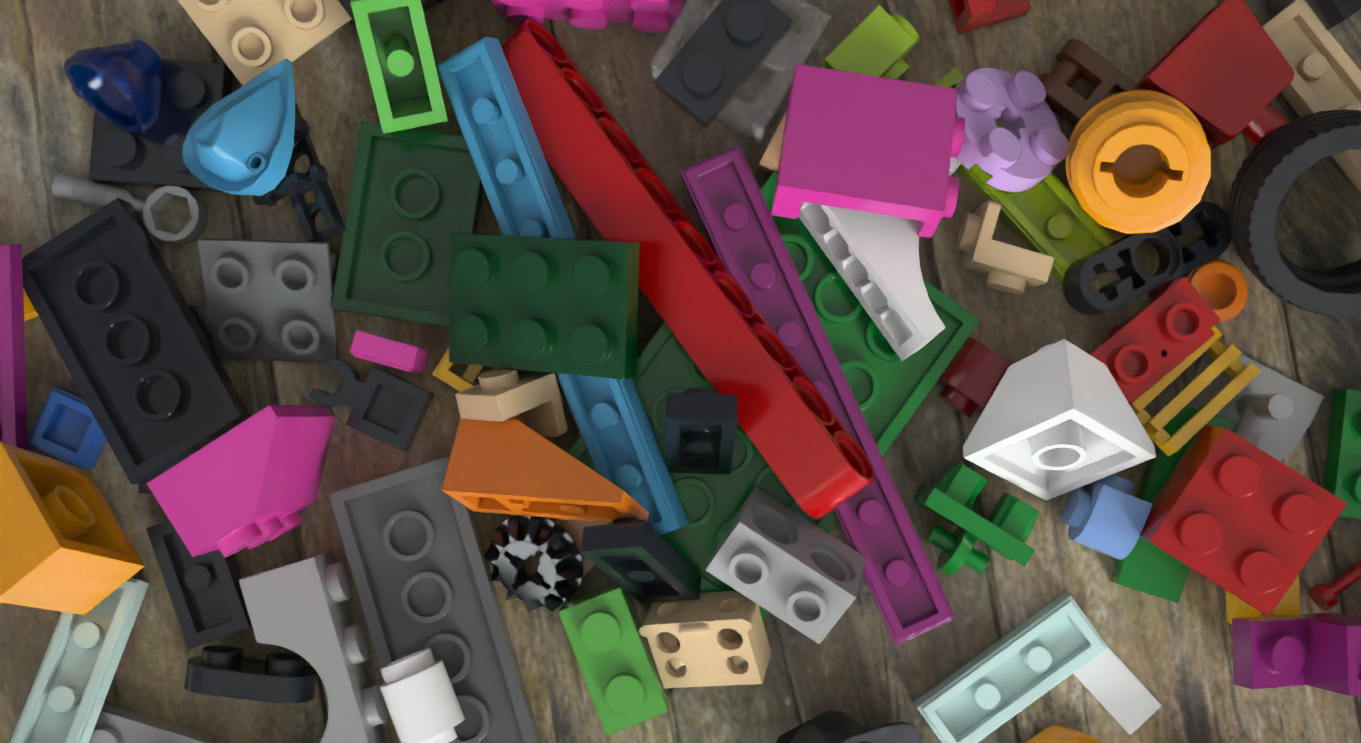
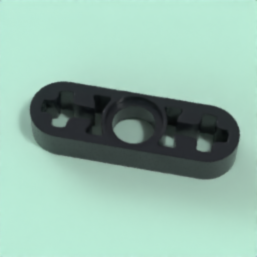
(1133, 281)

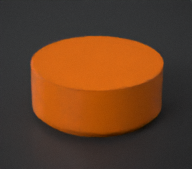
(1220, 286)

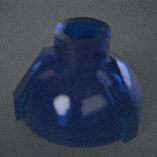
(119, 83)

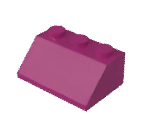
(248, 480)

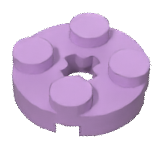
(1030, 136)

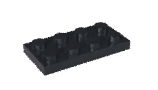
(131, 342)

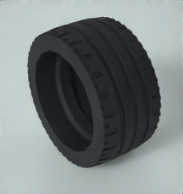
(1255, 203)

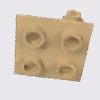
(264, 32)

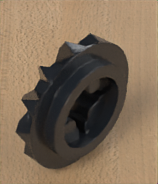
(560, 566)

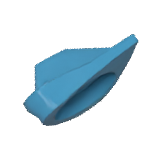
(243, 131)

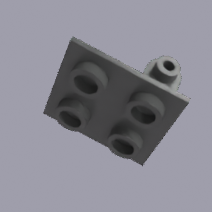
(270, 298)

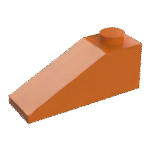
(521, 473)

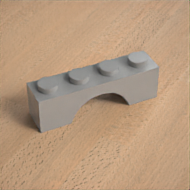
(308, 613)

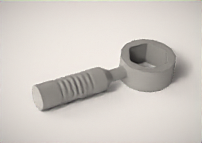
(99, 195)

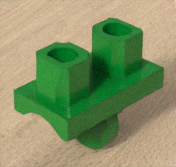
(1002, 531)

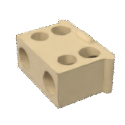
(707, 640)

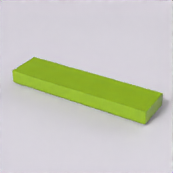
(1044, 216)

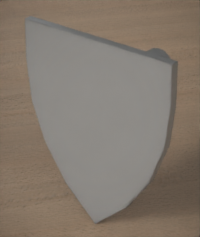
(1268, 411)

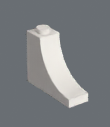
(881, 267)

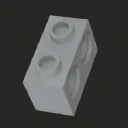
(787, 565)

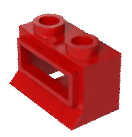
(1157, 337)

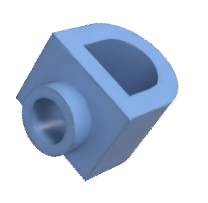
(1106, 516)

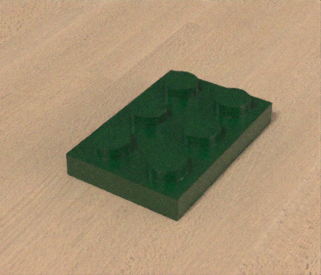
(398, 222)
(544, 304)

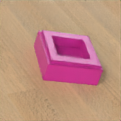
(389, 352)

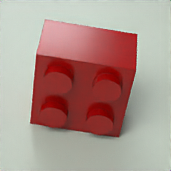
(1240, 517)

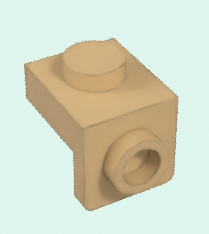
(1006, 265)
(512, 393)

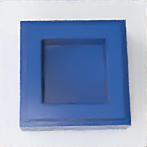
(68, 429)

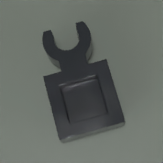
(382, 405)

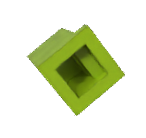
(875, 47)

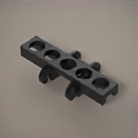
(299, 184)

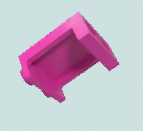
(869, 147)

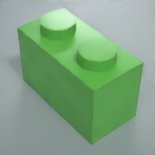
(399, 63)
(614, 657)

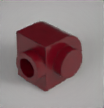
(972, 377)

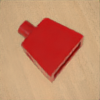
(1225, 74)

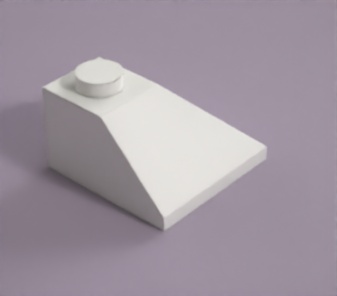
(1057, 424)

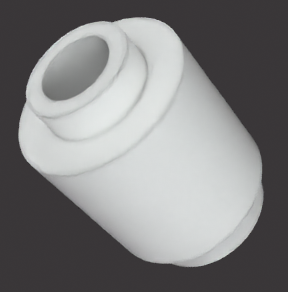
(421, 699)

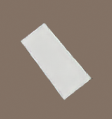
(1118, 690)

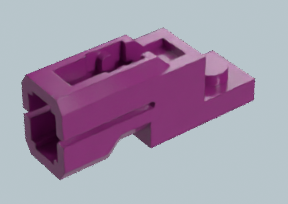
(1298, 651)

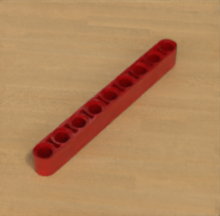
(686, 278)

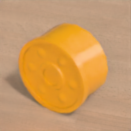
(1138, 161)

